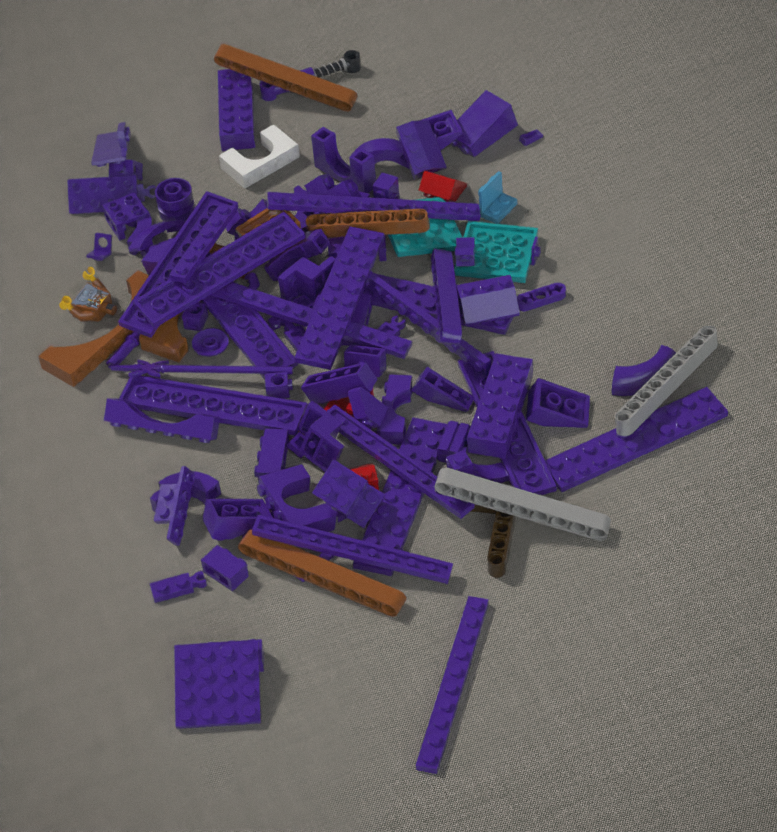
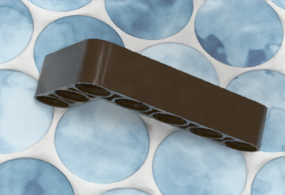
(500, 540)

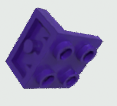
(122, 212)

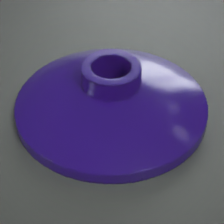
(210, 342)

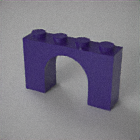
(329, 161)
(288, 482)

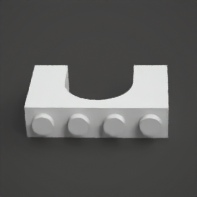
(250, 171)

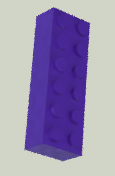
(235, 110)
(500, 406)

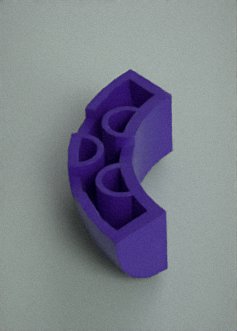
(630, 379)

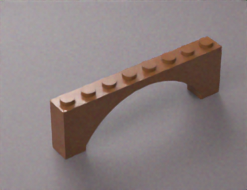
(167, 339)
(75, 362)

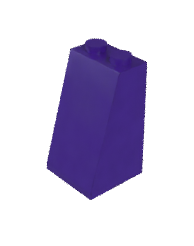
(484, 123)

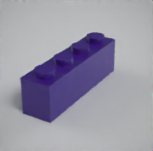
(337, 383)

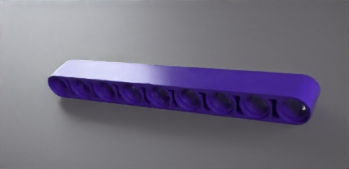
(446, 297)

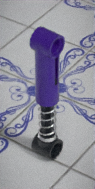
(350, 62)

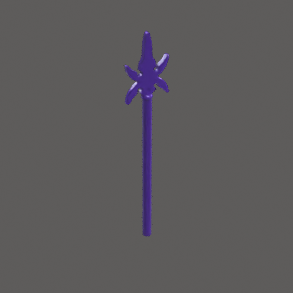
(161, 366)

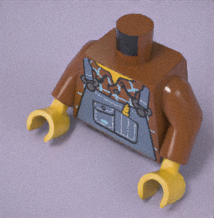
(91, 302)

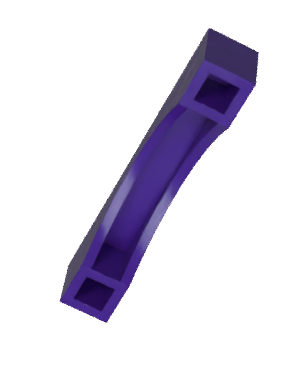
(125, 412)

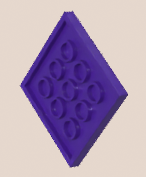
(217, 684)

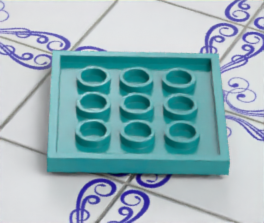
(439, 236)
(499, 251)

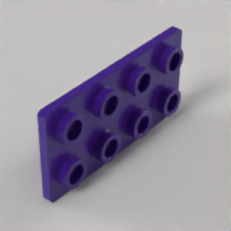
(89, 194)

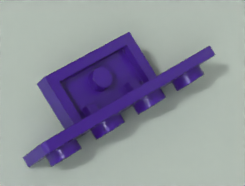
(173, 505)

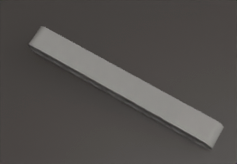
(666, 381)
(522, 504)

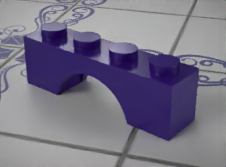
(397, 393)

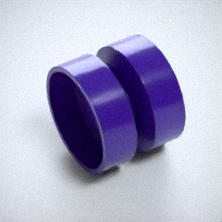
(174, 199)

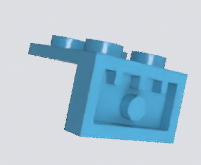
(493, 202)

